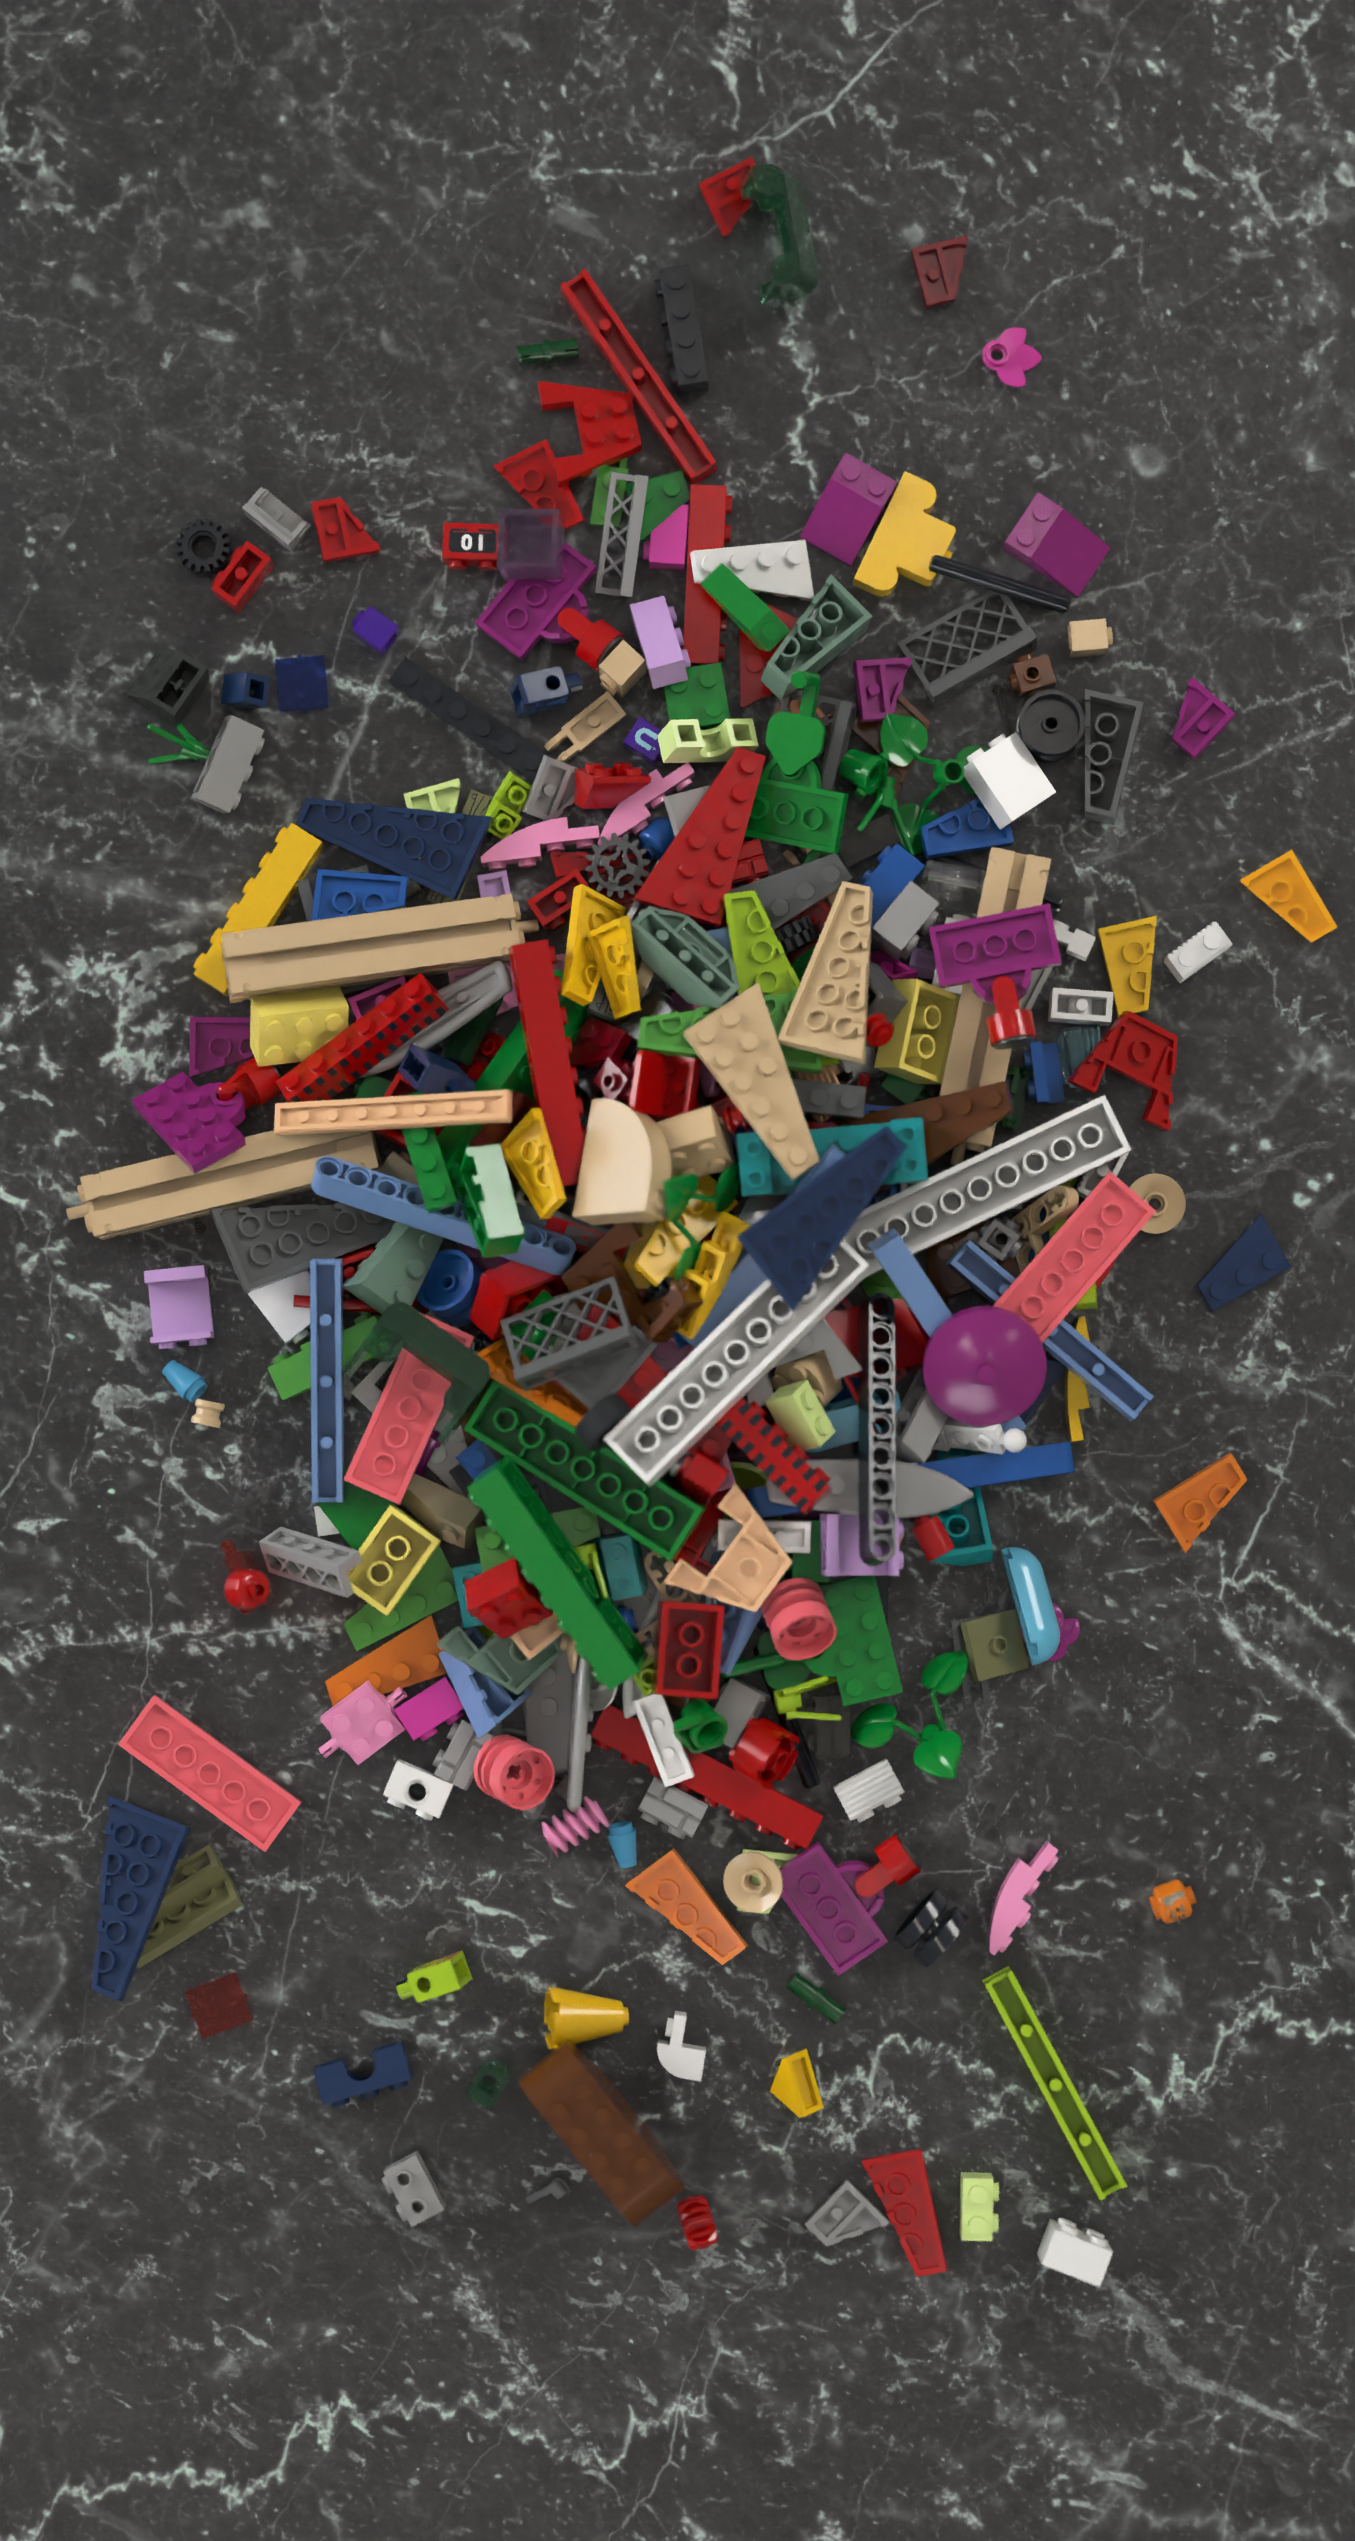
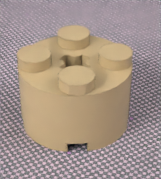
(814, 1369)

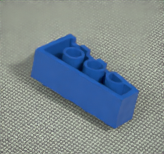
(890, 878)

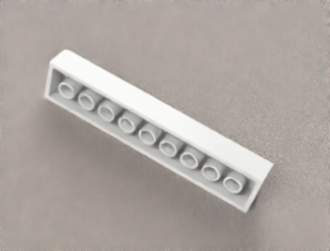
(993, 1181)
(727, 1367)

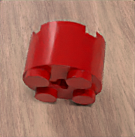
(764, 1752)

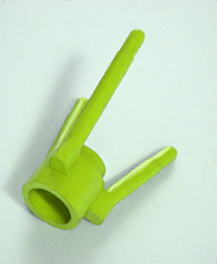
(589, 1555)
(789, 1699)

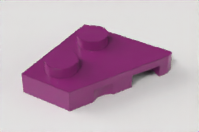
(1200, 720)

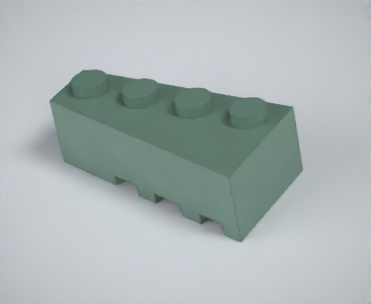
(818, 636)
(395, 1268)

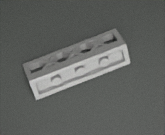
(633, 534)
(310, 1553)

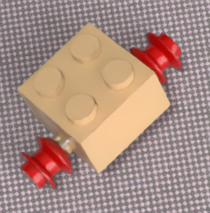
(701, 1141)

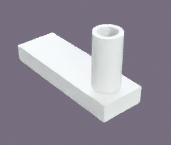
(792, 1535)
(659, 1732)

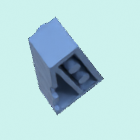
(481, 1698)

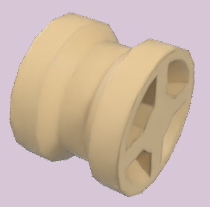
(207, 1413)

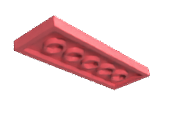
(1076, 1255)
(401, 1424)
(210, 1773)

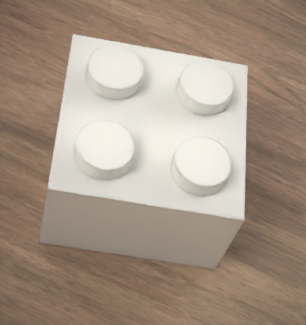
(1075, 2251)

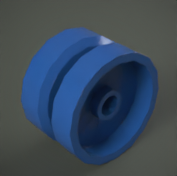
(451, 1287)

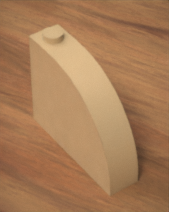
(622, 1167)

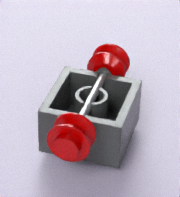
(883, 1007)

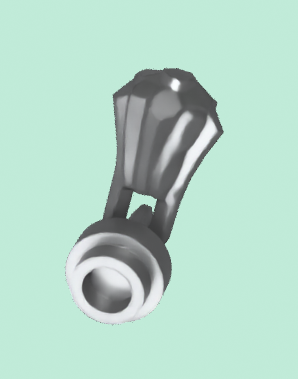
(559, 1789)

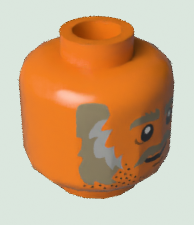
(1172, 1901)

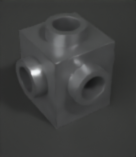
(989, 1238)

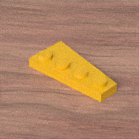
(668, 1242)

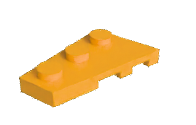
(1292, 896)

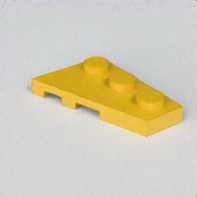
(1128, 962)
(616, 963)
(533, 1163)

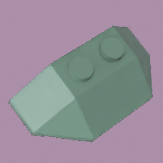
(685, 957)

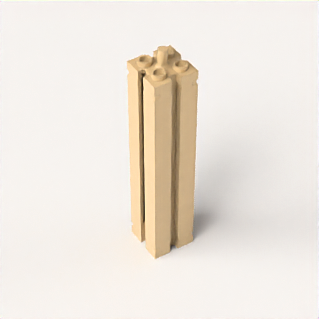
(1010, 884)
(372, 946)
(169, 1192)

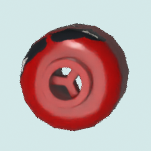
(247, 1589)

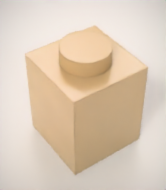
(1089, 637)

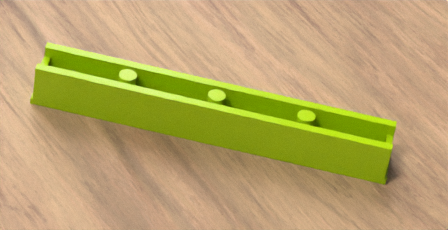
(1054, 2082)

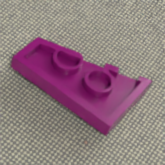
(218, 1043)

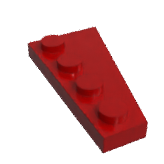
(907, 2197)

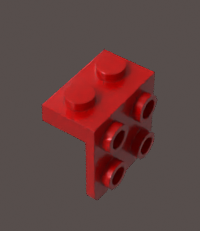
(664, 1084)

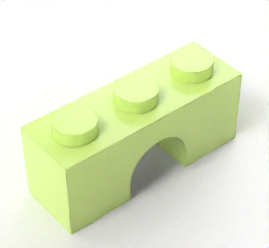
(685, 743)

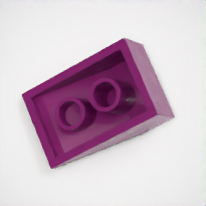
(848, 509)
(1056, 545)

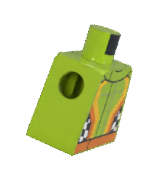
(444, 1974)

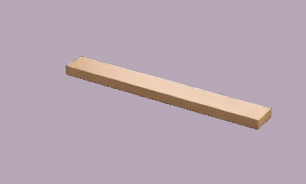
(393, 1112)

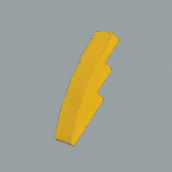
(714, 1268)
(1075, 1392)

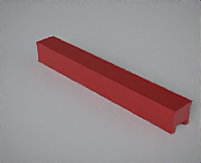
(639, 377)

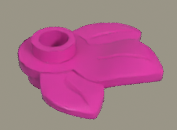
(1015, 357)

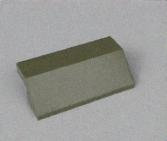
(194, 1899)

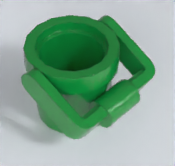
(864, 771)
(704, 1727)

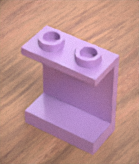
(180, 1306)
(841, 1548)

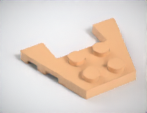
(748, 1565)

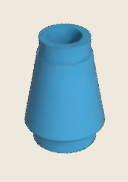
(185, 1381)
(623, 1843)

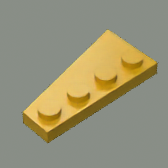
(580, 968)

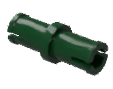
(548, 351)
(816, 1998)

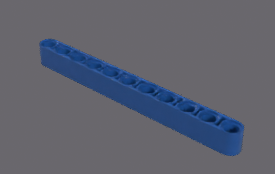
(968, 1471)

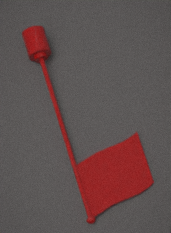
(908, 1351)

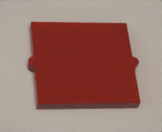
(219, 2005)

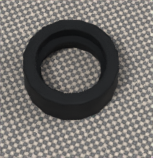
(601, 1421)

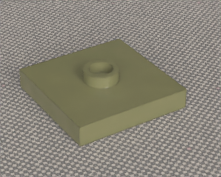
(994, 1645)

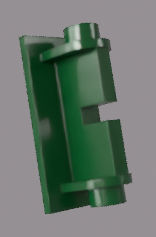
(1017, 1082)

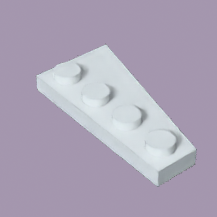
(765, 568)

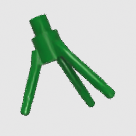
(190, 747)
(885, 800)

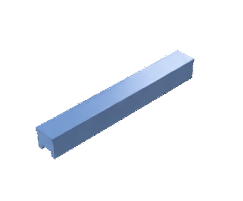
(746, 1273)
(917, 1290)
(1063, 1343)
(327, 1380)

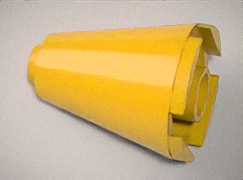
(581, 2016)

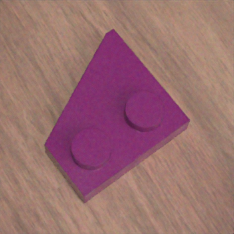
(878, 686)

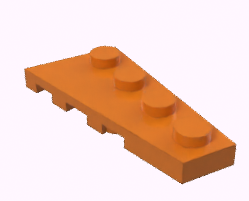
(399, 1662)

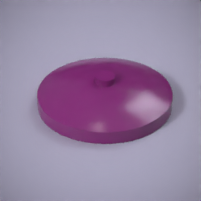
(984, 1365)

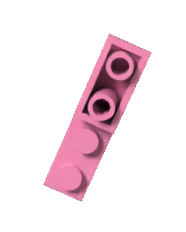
(632, 813)
(526, 844)
(1009, 1907)

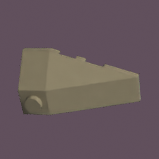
(443, 1512)

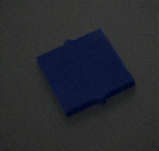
(302, 683)

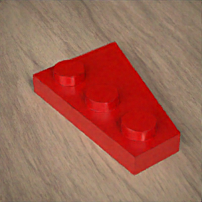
(534, 478)

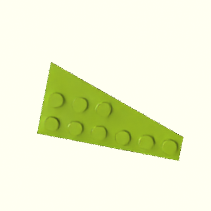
(757, 951)

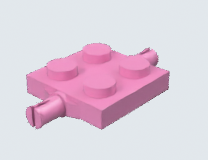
(362, 1722)

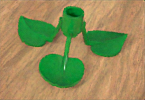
(902, 740)
(683, 1189)
(939, 1747)

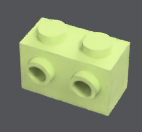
(800, 1415)
(976, 2206)

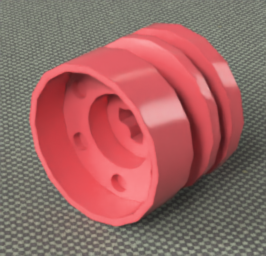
(798, 1619)
(514, 1772)

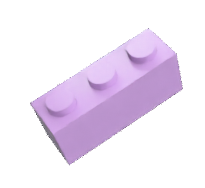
(660, 641)

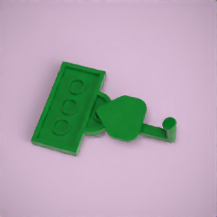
(795, 807)
(857, 1657)

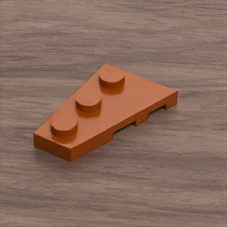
(1199, 1498)

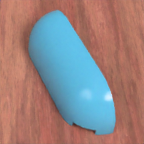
(845, 1421)
(1032, 1603)

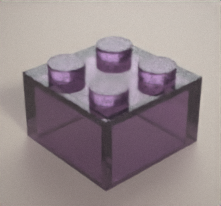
(530, 544)

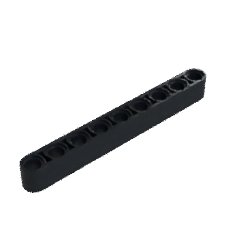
(869, 1440)

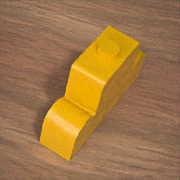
(905, 540)

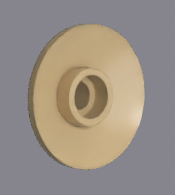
(1170, 1198)
(568, 1645)
(742, 1889)

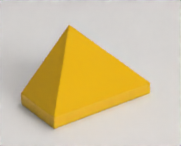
(797, 2085)

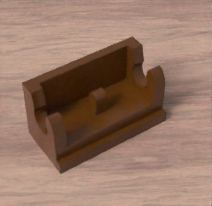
(671, 1311)

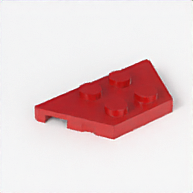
(753, 664)

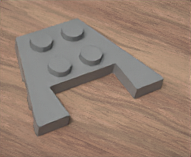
(816, 1340)

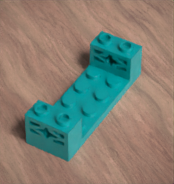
(765, 1176)
(618, 1559)

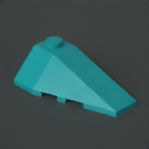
(966, 1525)

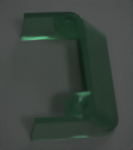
(409, 1329)

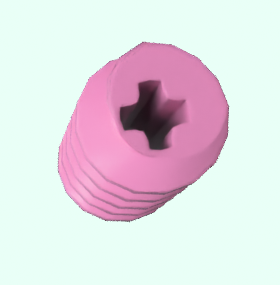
(574, 1825)

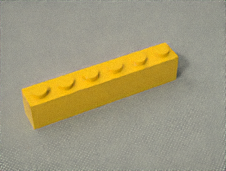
(263, 898)

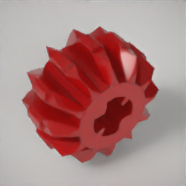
(697, 2222)

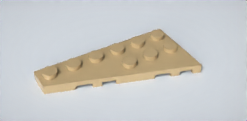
(833, 994)
(749, 1065)

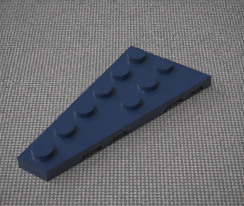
(415, 843)
(808, 1227)
(134, 1879)

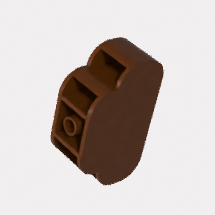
(602, 2132)

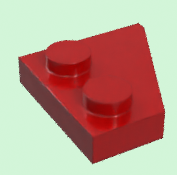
(725, 196)
(340, 532)

